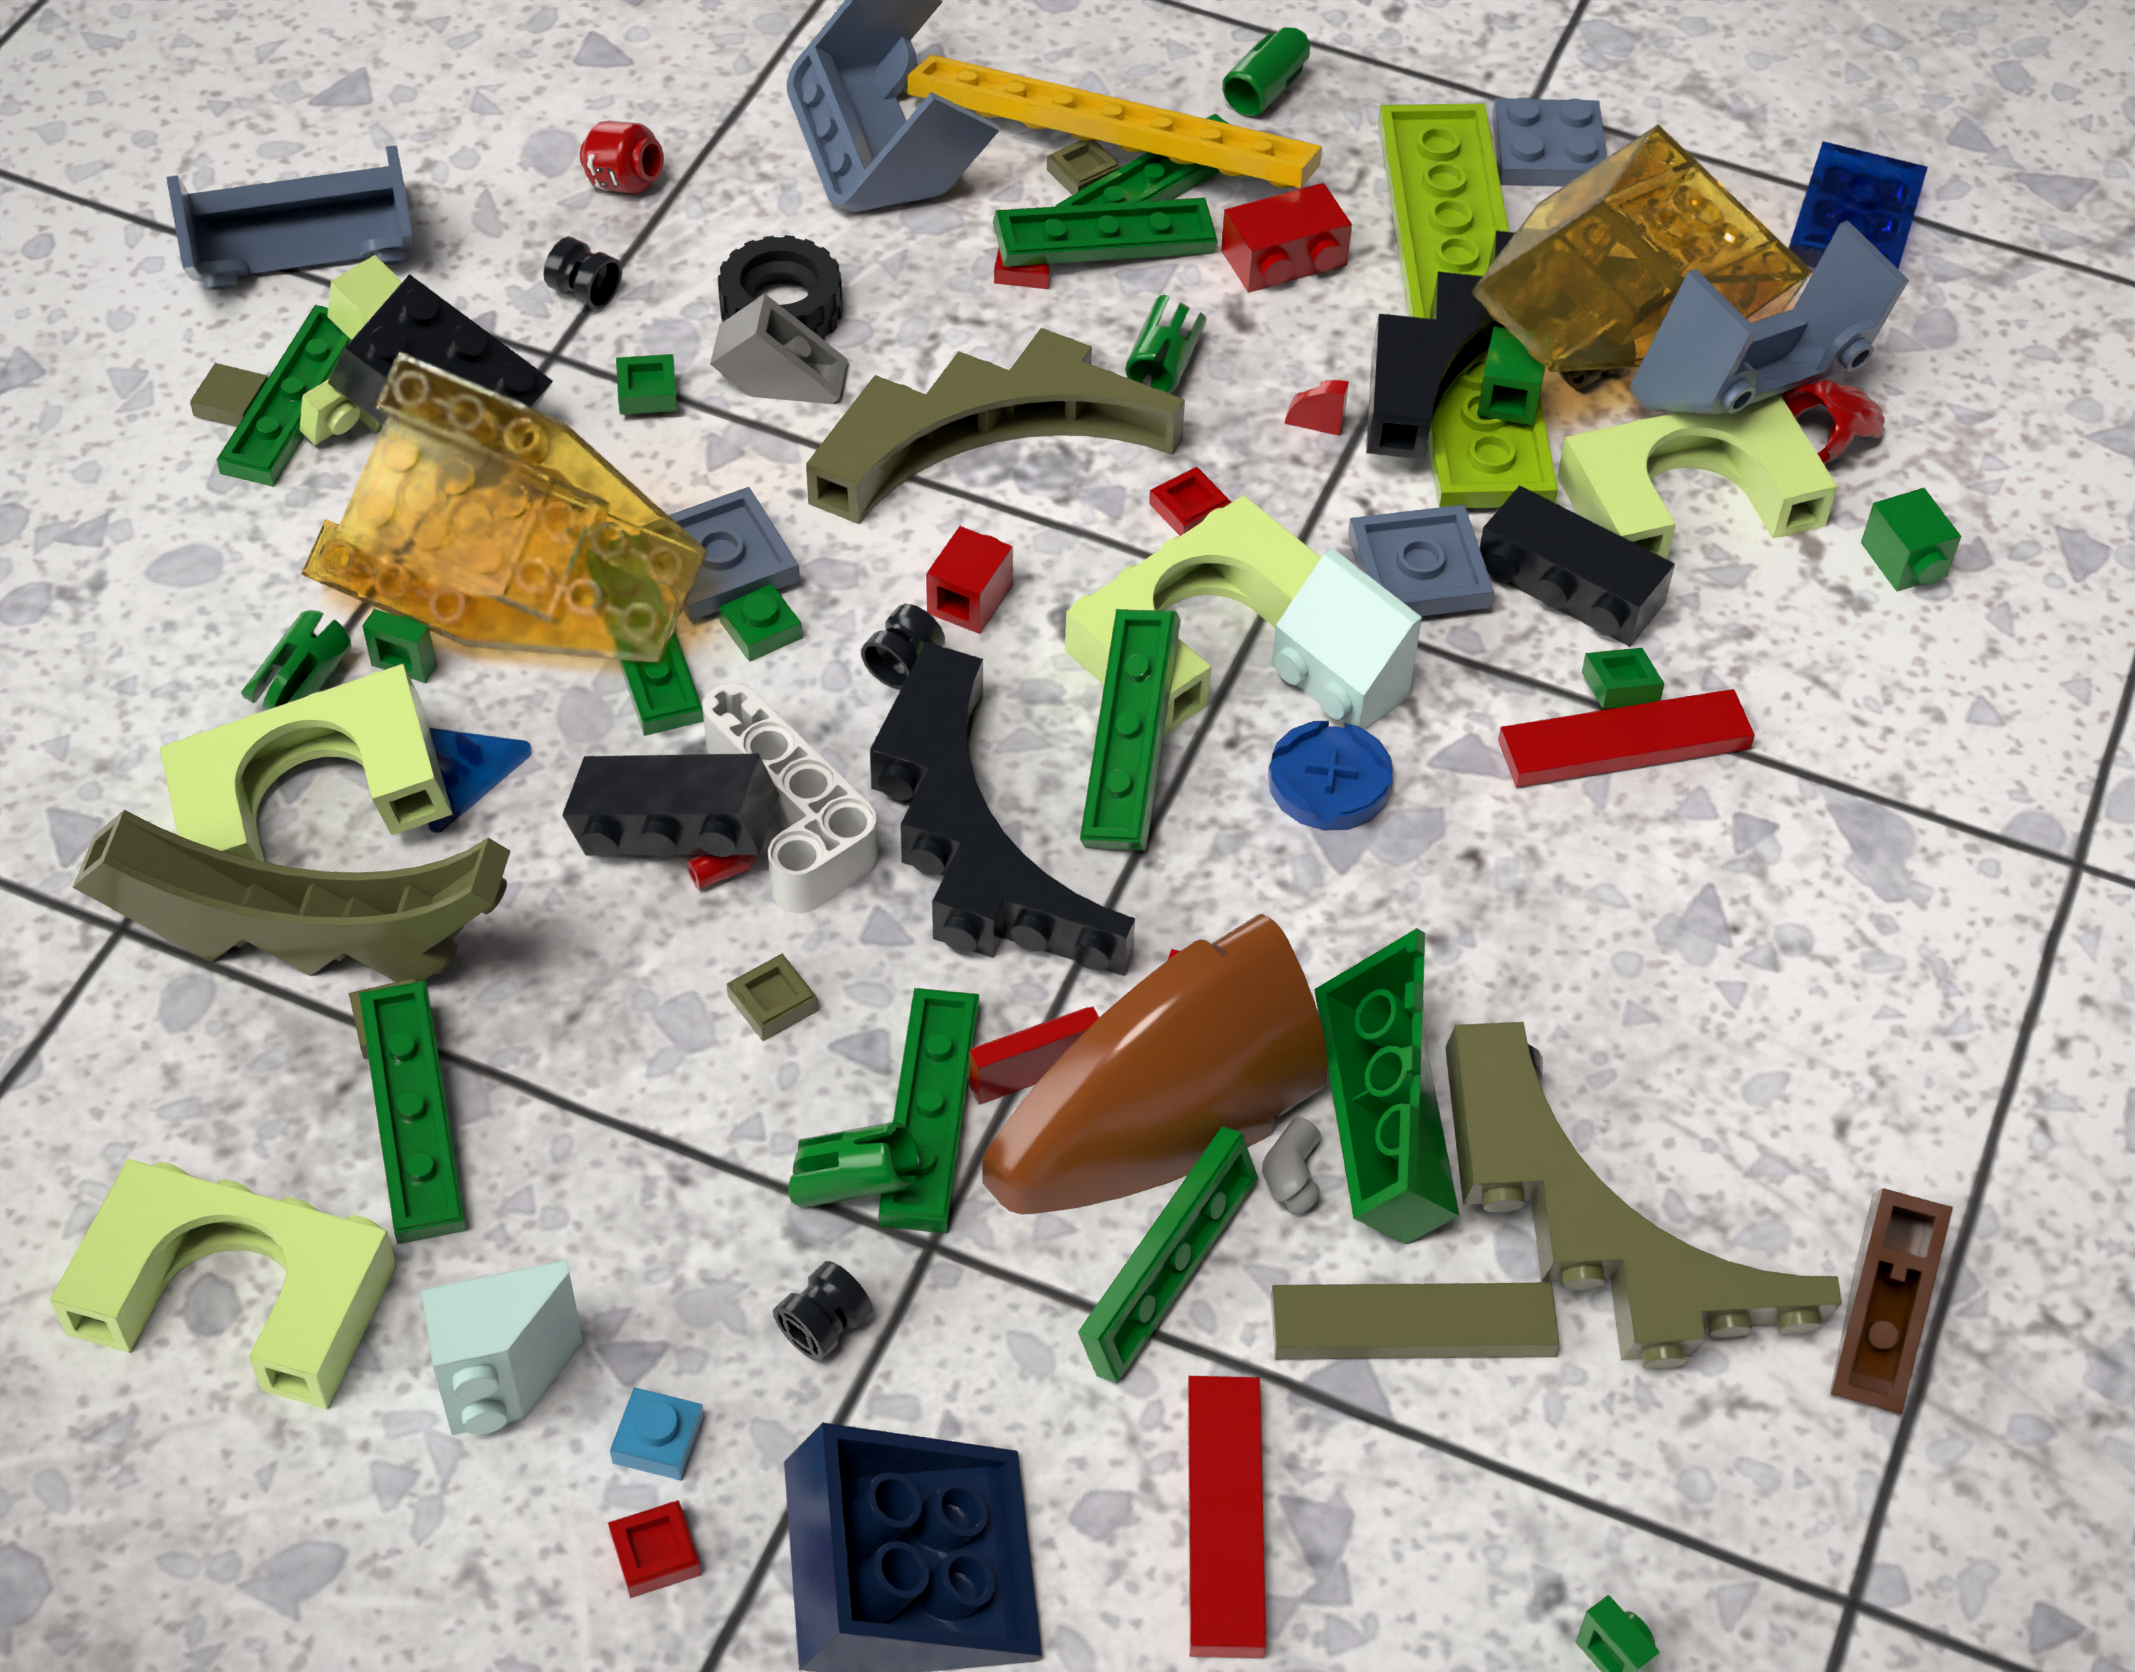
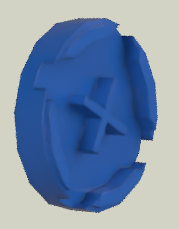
(1330, 775)

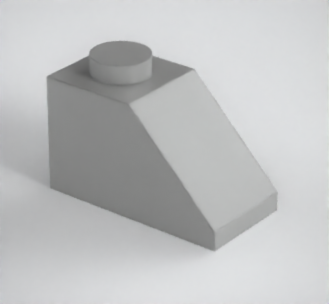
(777, 355)

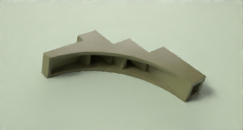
(974, 403)
(305, 917)
(1586, 1233)

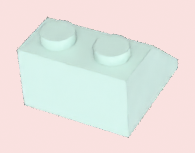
(1347, 643)
(500, 1343)

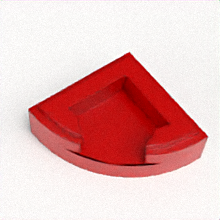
(1025, 276)
(1320, 407)

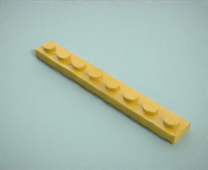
(1118, 121)

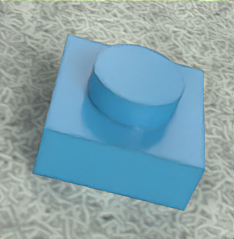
(657, 1433)

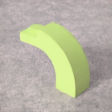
(352, 302)

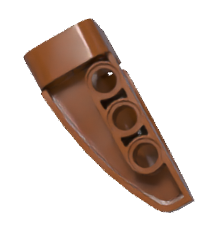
(1140, 1095)

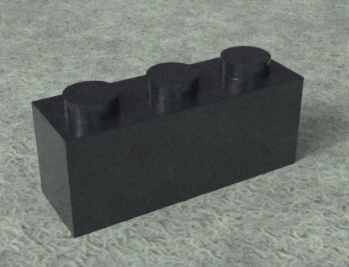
(1575, 565)
(671, 805)

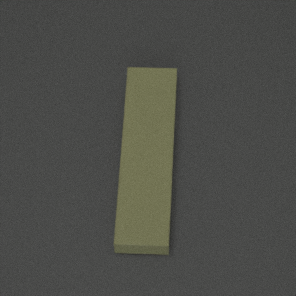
(1414, 1320)

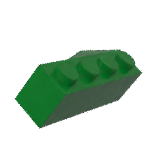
(1387, 1092)

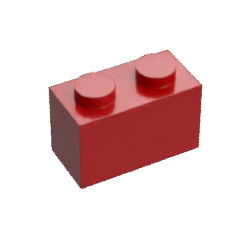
(1286, 237)

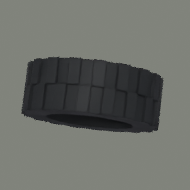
(789, 262)

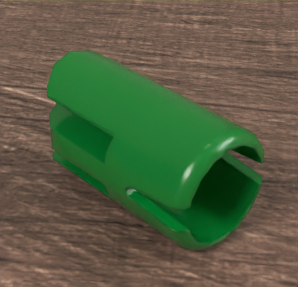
(1266, 71)
(1162, 349)
(299, 659)
(853, 1164)

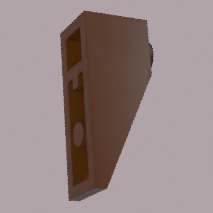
(1889, 1298)

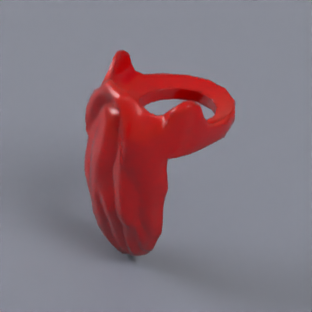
(1848, 405)

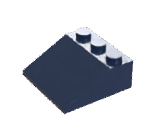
(908, 1554)

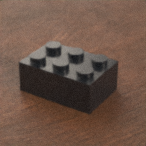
(437, 334)

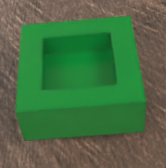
(646, 384)
(760, 622)
(399, 641)
(1622, 677)
(1617, 1639)

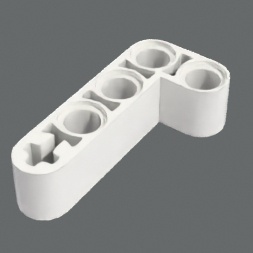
(825, 821)

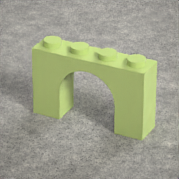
(1757, 449)
(1230, 555)
(374, 720)
(166, 1219)

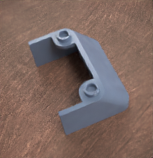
(851, 115)
(292, 223)
(1719, 362)

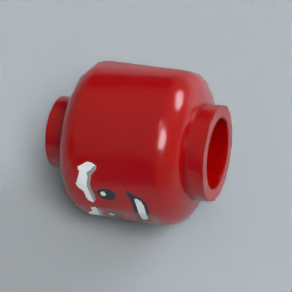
(621, 157)

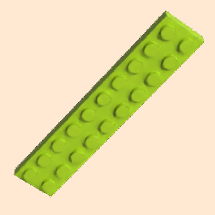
(1446, 221)

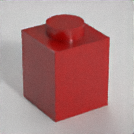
(969, 579)

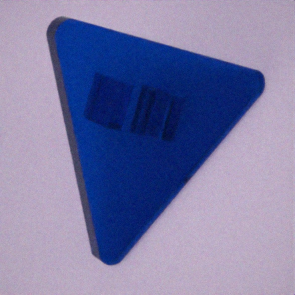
(473, 767)

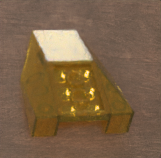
(1611, 249)
(504, 529)

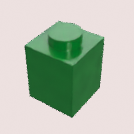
(1510, 380)
(1910, 539)

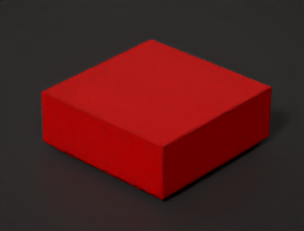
(1187, 500)
(654, 1549)

